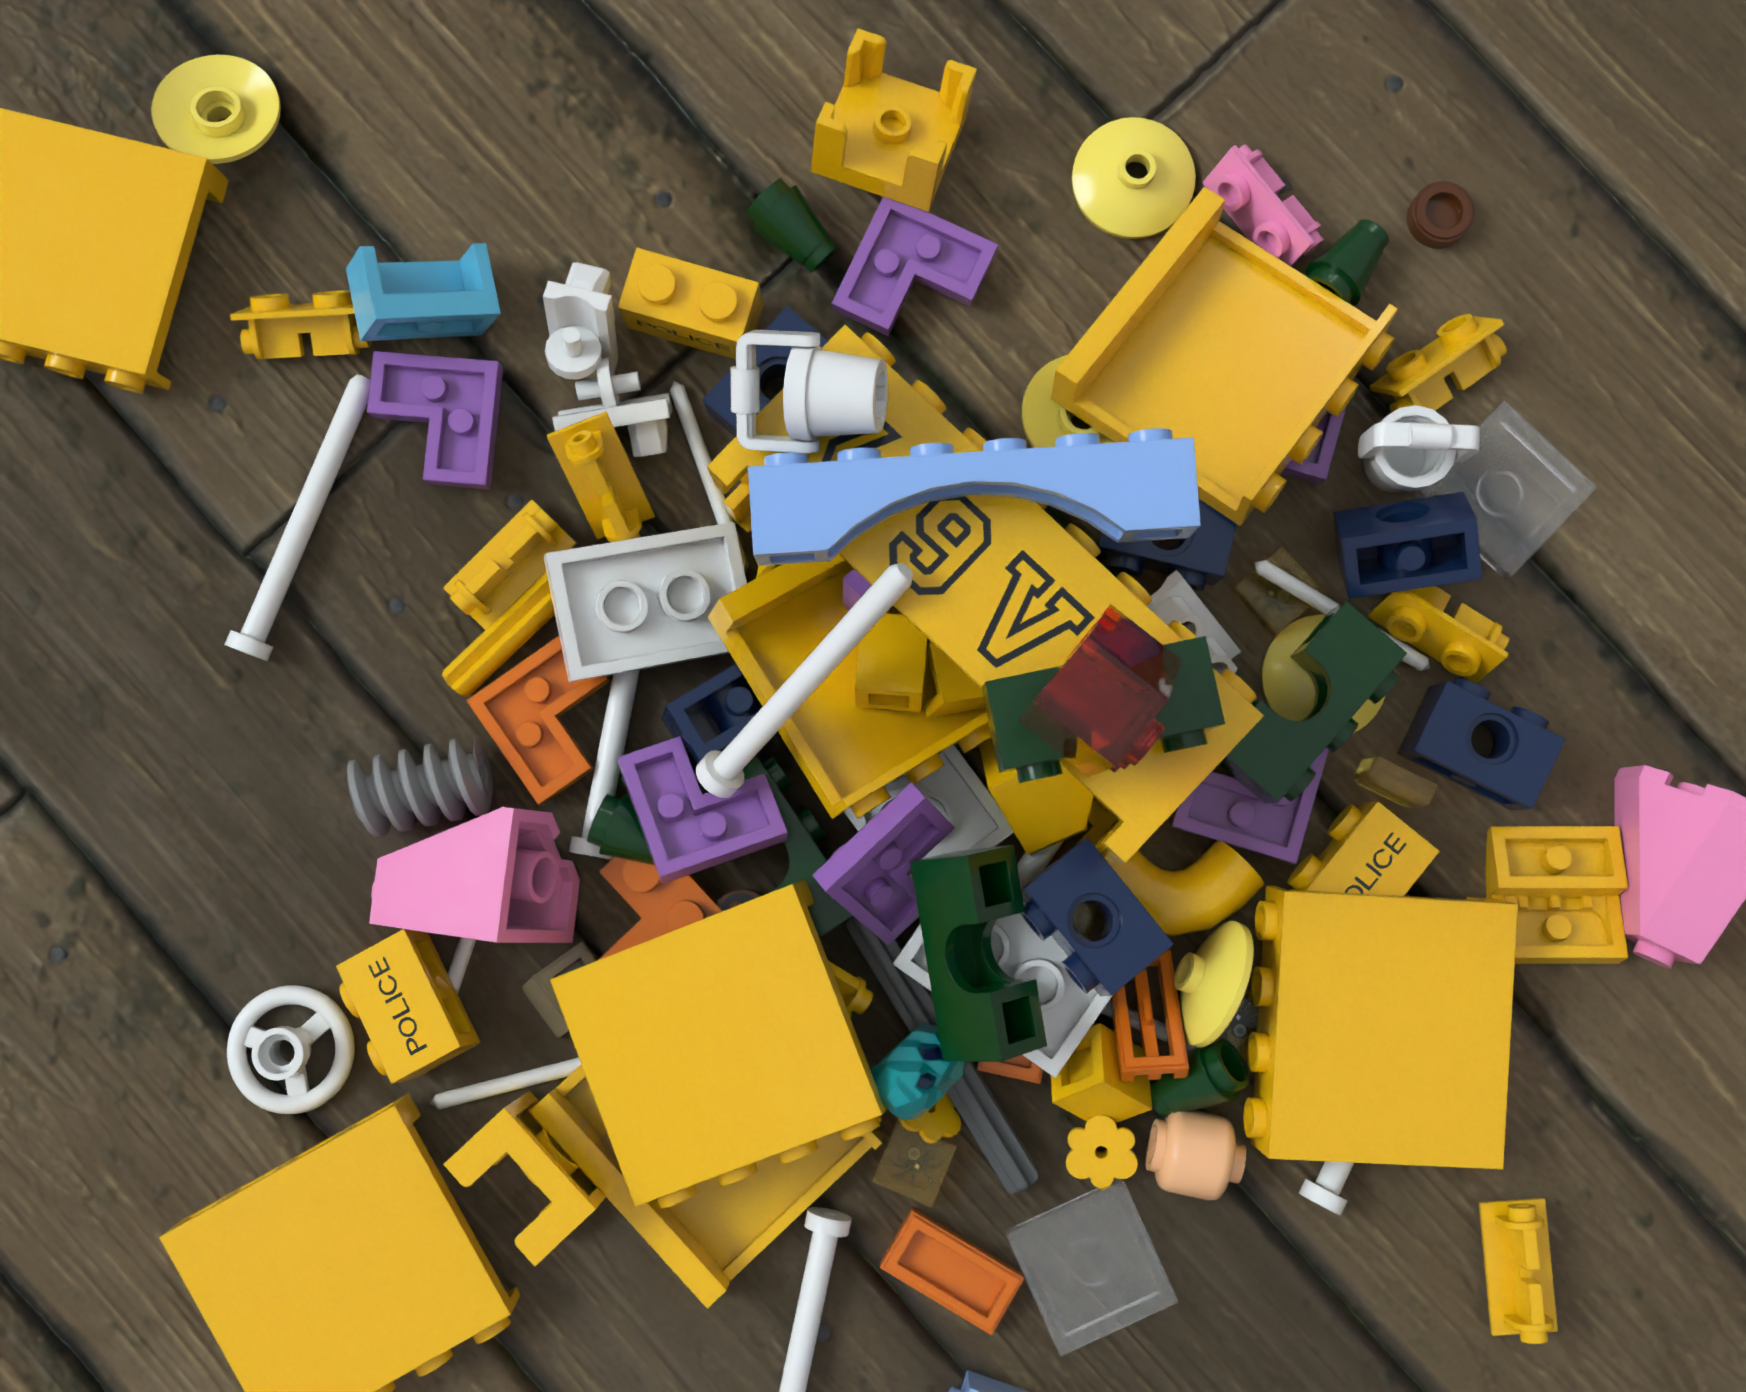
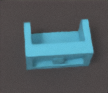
(423, 296)

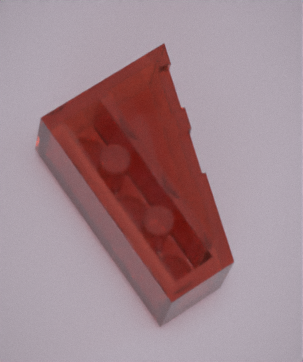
(1106, 697)

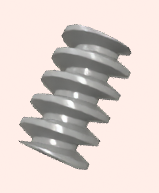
(421, 790)

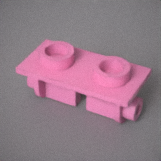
(1252, 204)

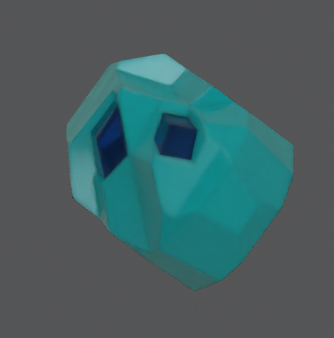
(914, 1074)

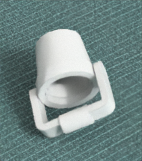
(821, 392)
(1414, 449)

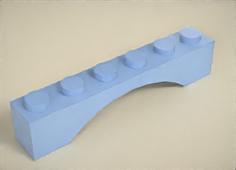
(1120, 488)

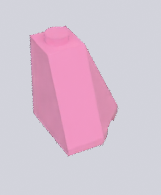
(1680, 863)
(482, 882)

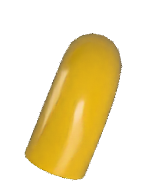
(1194, 896)

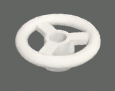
(267, 1055)

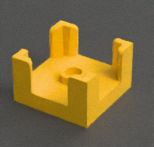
(888, 130)
(545, 1165)

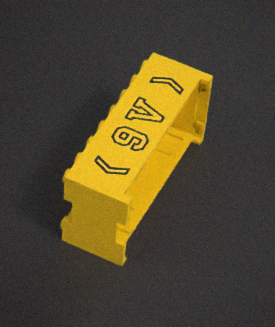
(1004, 593)

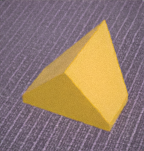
(1041, 809)

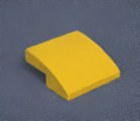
(1564, 891)

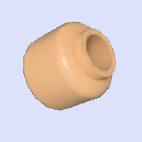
(1195, 1154)

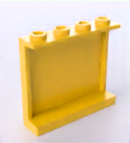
(94, 247)
(1222, 352)
(839, 747)
(1381, 1028)
(719, 1048)
(719, 1227)
(341, 1265)

